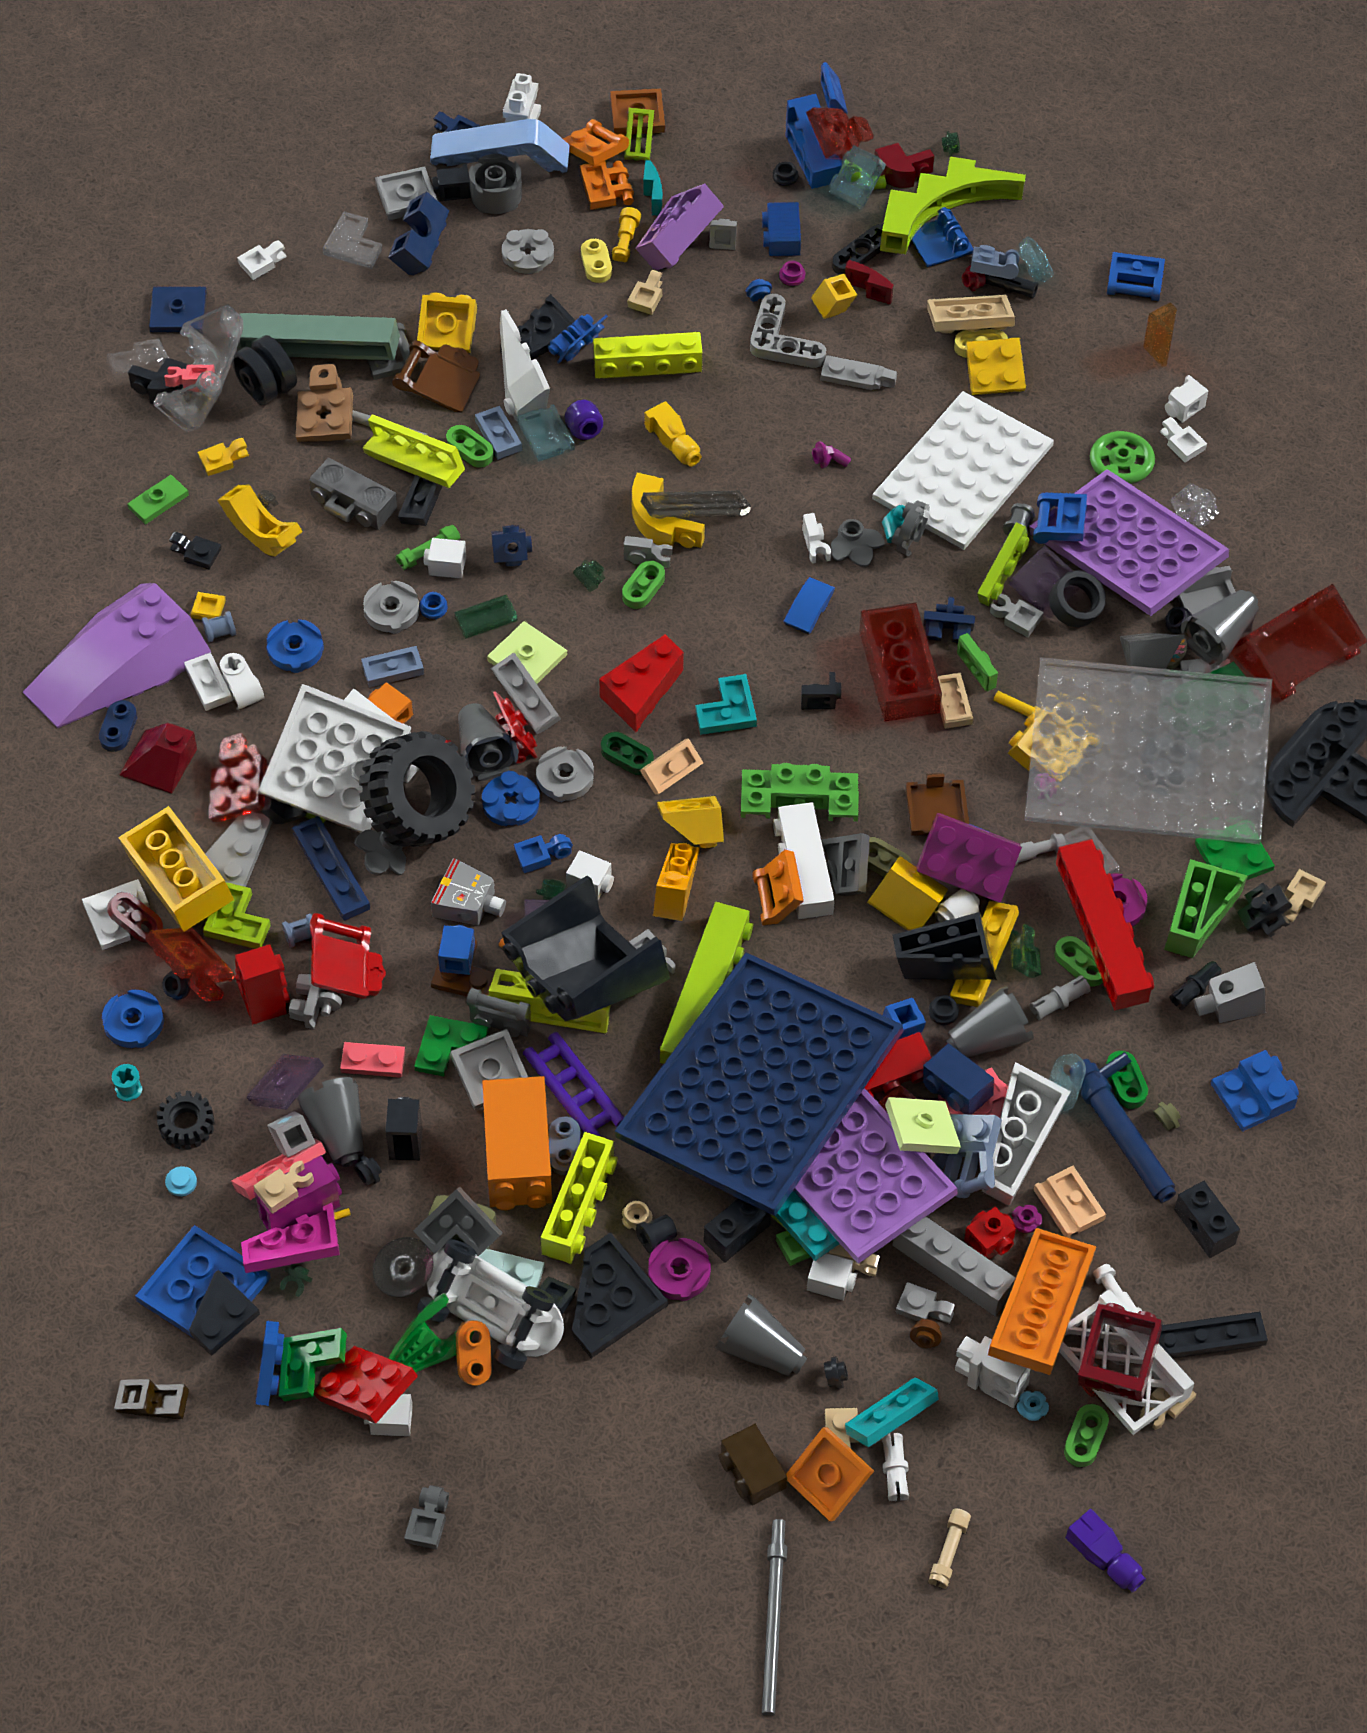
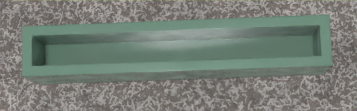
(325, 335)

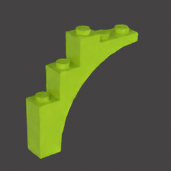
(962, 185)

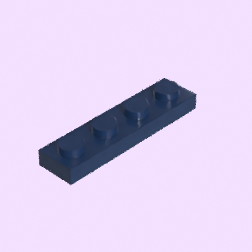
(331, 868)

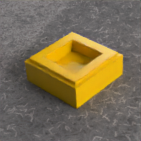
(207, 606)

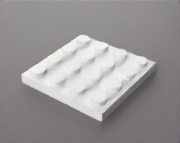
(324, 755)

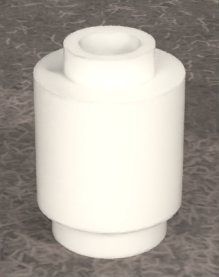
(958, 905)

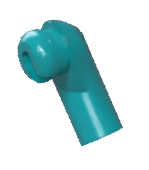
(893, 521)

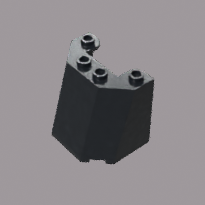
(579, 958)

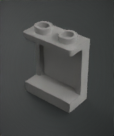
(1209, 590)

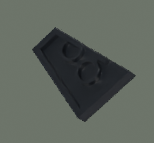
(544, 326)

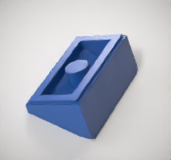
(832, 88)

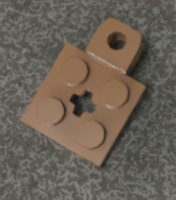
(324, 396)

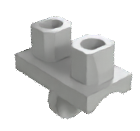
(317, 998)

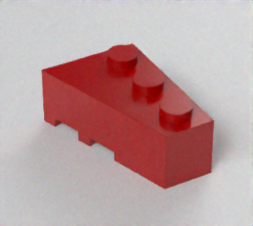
(642, 681)
(262, 983)

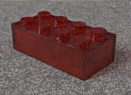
(900, 662)

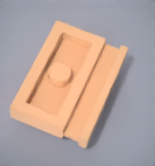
(1069, 1202)

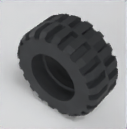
(385, 793)

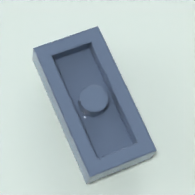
(498, 432)
(392, 666)

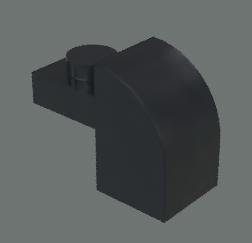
(152, 382)

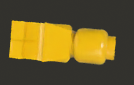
(672, 434)

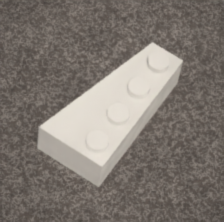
(1027, 1118)

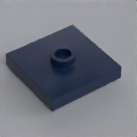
(175, 306)

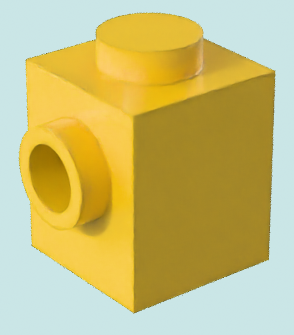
(834, 296)

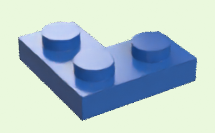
(271, 1355)

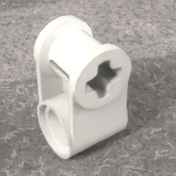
(240, 680)

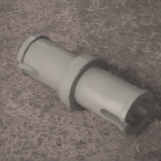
(1060, 997)

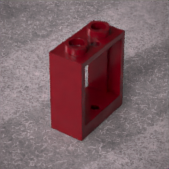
(1111, 1381)

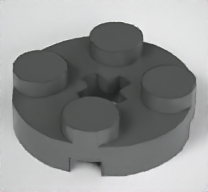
(912, 527)

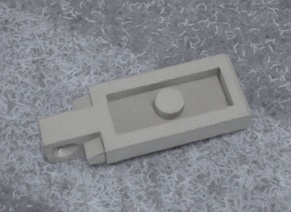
(857, 373)

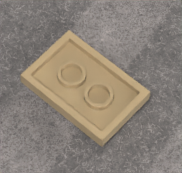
(971, 313)

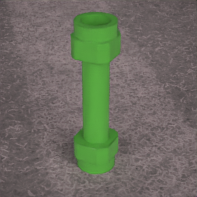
(408, 557)

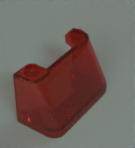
(1300, 642)

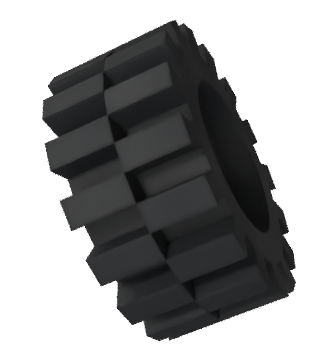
(183, 1104)

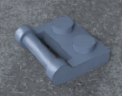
(995, 263)

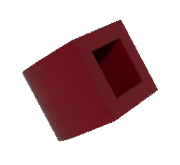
(903, 169)

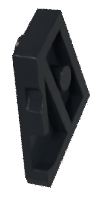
(221, 1314)

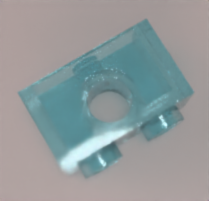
(857, 192)

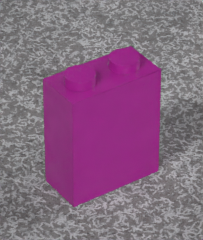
(311, 1198)

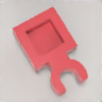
(185, 376)

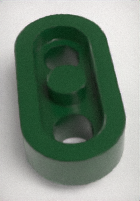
(629, 752)

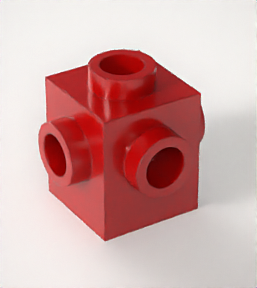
(991, 1233)

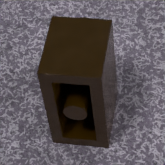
(752, 1465)

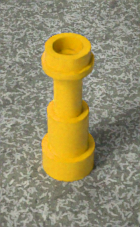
(628, 220)

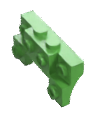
(799, 784)

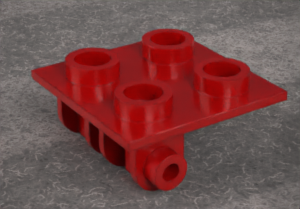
(514, 724)

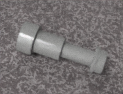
(1030, 850)

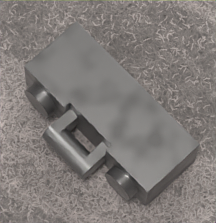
(352, 495)

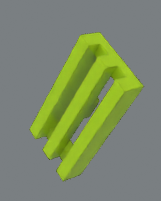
(637, 155)

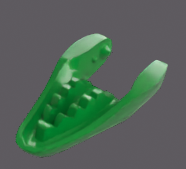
(420, 1345)

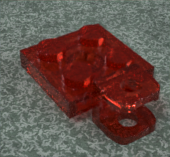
(837, 132)
(240, 766)
(193, 959)

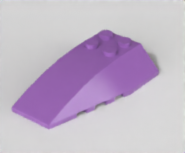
(118, 655)

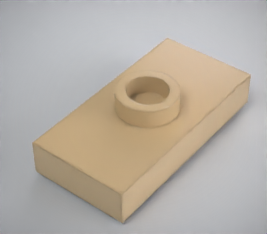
(954, 703)

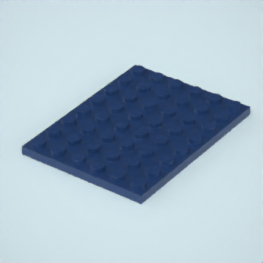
(759, 1083)

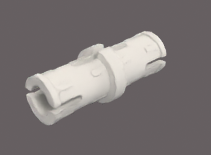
(895, 1467)

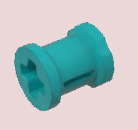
(126, 1082)

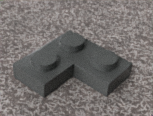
(460, 1217)

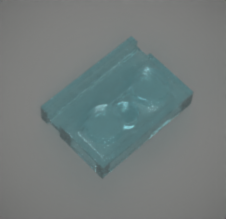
(545, 432)

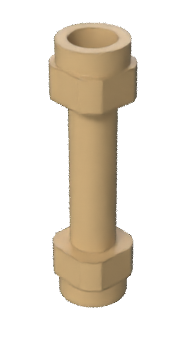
(958, 1524)

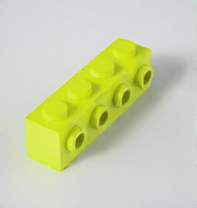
(647, 355)
(577, 1198)

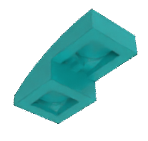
(653, 187)

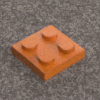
(828, 1474)

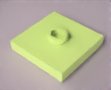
(533, 648)
(922, 1125)

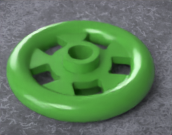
(1120, 439)

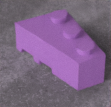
(678, 226)

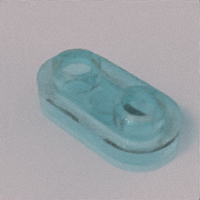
(1034, 256)
(1070, 1082)

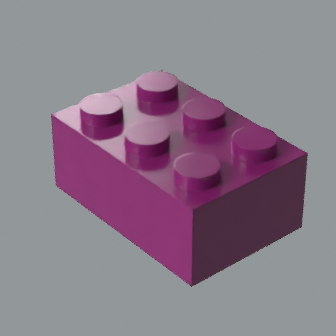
(968, 857)

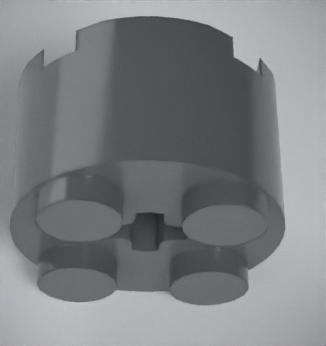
(495, 184)

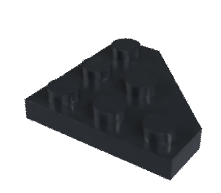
(612, 1296)

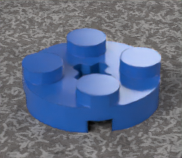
(294, 659)
(510, 785)
(133, 1034)

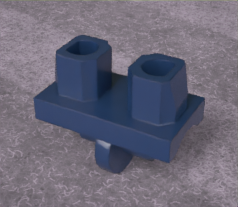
(949, 617)

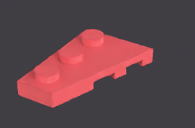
(245, 1182)

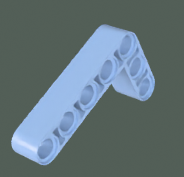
(506, 138)

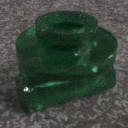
(590, 574)

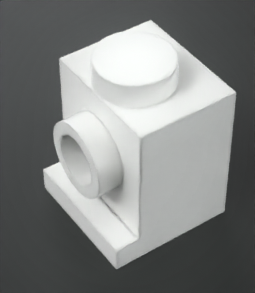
(1186, 400)

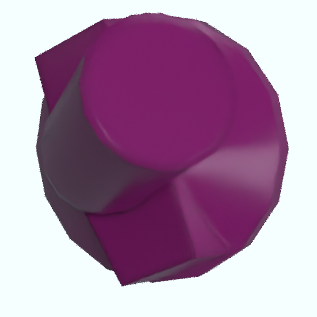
(823, 454)

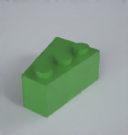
(1201, 905)

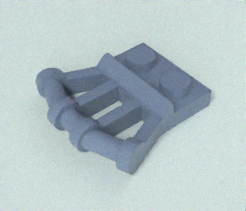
(977, 1140)

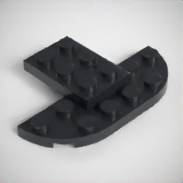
(1323, 763)

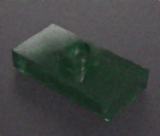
(486, 616)

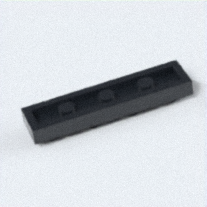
(1213, 1335)

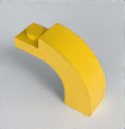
(256, 522)
(667, 529)

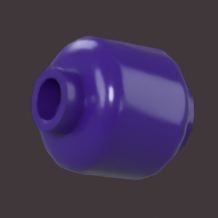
(583, 419)

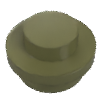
(1167, 1115)

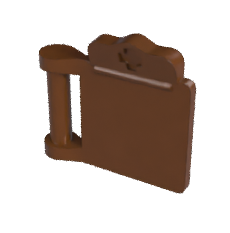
(446, 377)

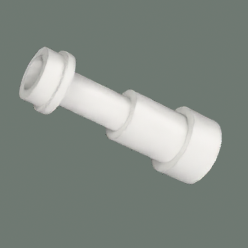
(1105, 1275)

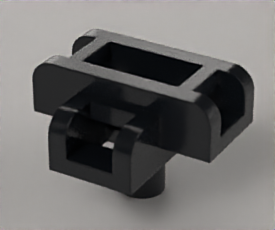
(1263, 911)

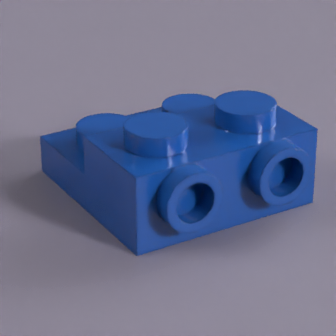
(1256, 1090)

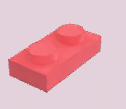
(372, 1059)

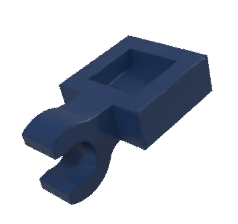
(448, 124)

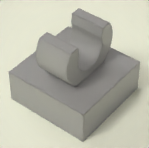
(723, 234)

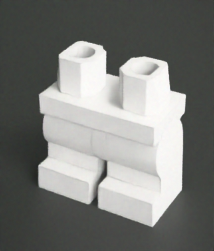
(521, 100)
(995, 1377)

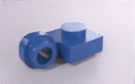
(535, 853)

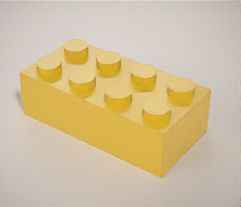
(176, 868)

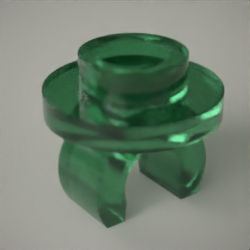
(297, 1274)

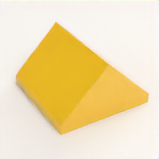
(907, 895)

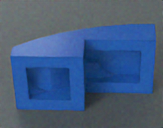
(808, 605)

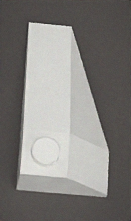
(523, 378)

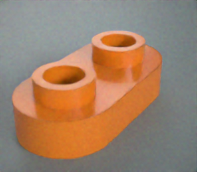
(471, 1353)

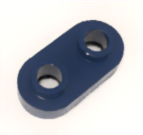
(119, 724)

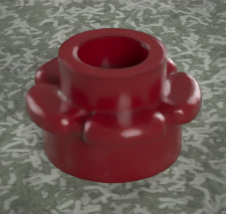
(973, 279)

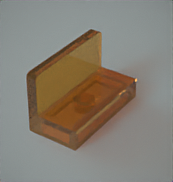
(1160, 332)

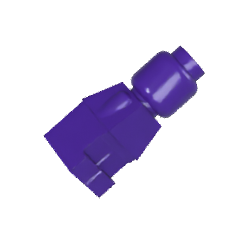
(1102, 1548)

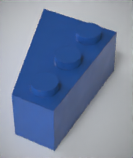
(805, 145)

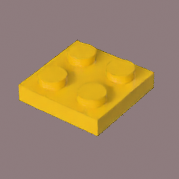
(995, 366)

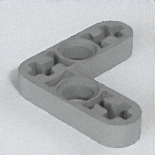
(775, 342)

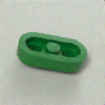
(1128, 1081)

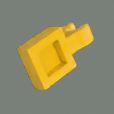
(219, 458)

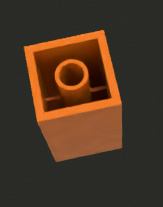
(517, 1142)

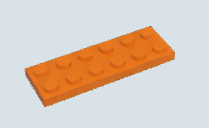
(1042, 1301)

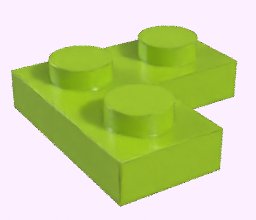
(234, 925)

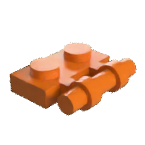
(599, 187)

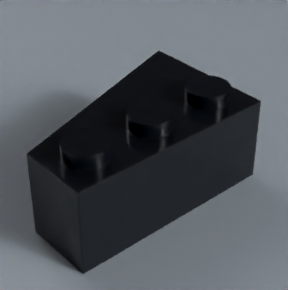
(946, 950)

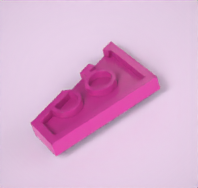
(304, 1241)

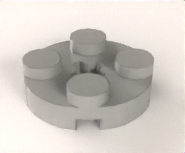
(520, 240)
(391, 620)
(560, 787)

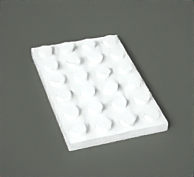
(964, 468)

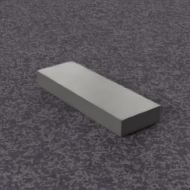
(525, 693)

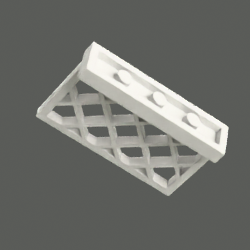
(1164, 1368)

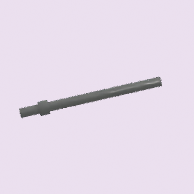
(776, 1555)

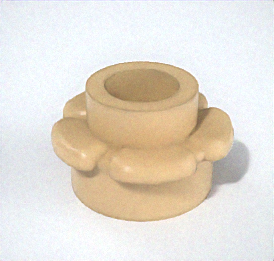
(635, 1208)

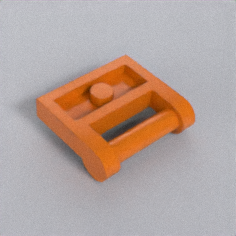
(593, 150)
(785, 886)

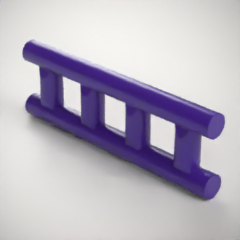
(575, 1069)

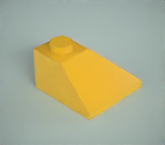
(695, 819)

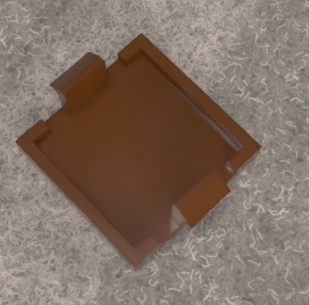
(932, 798)

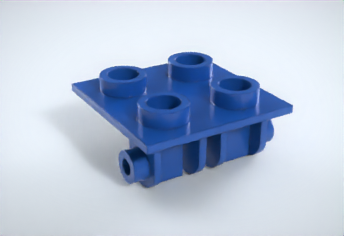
(941, 239)
(578, 334)

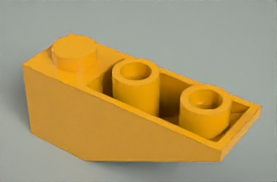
(675, 881)

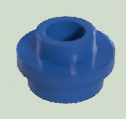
(758, 289)
(433, 598)

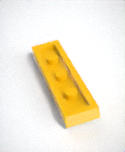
(998, 923)

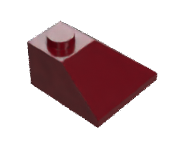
(161, 757)

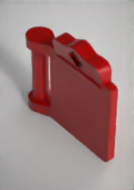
(344, 964)

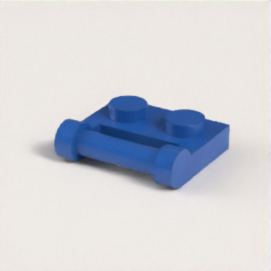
(1136, 269)
(1070, 517)

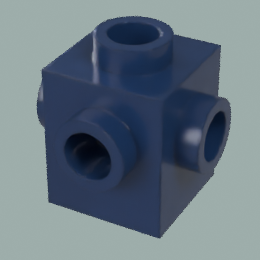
(503, 538)

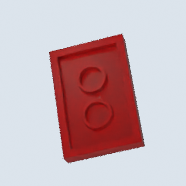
(365, 1384)

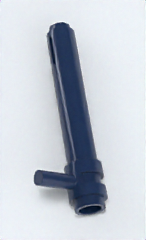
(1097, 1092)

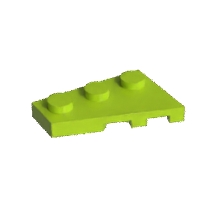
(1004, 564)

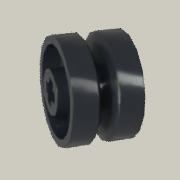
(264, 370)

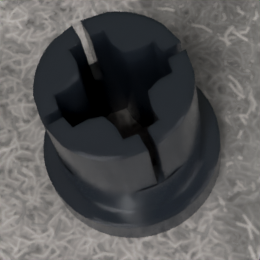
(656, 1232)

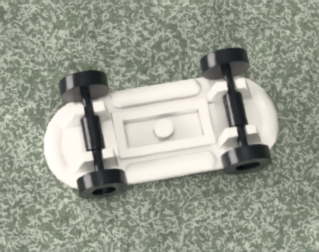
(514, 1313)

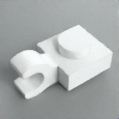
(260, 260)
(1183, 442)
(813, 534)

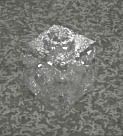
(1195, 505)

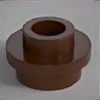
(926, 1333)

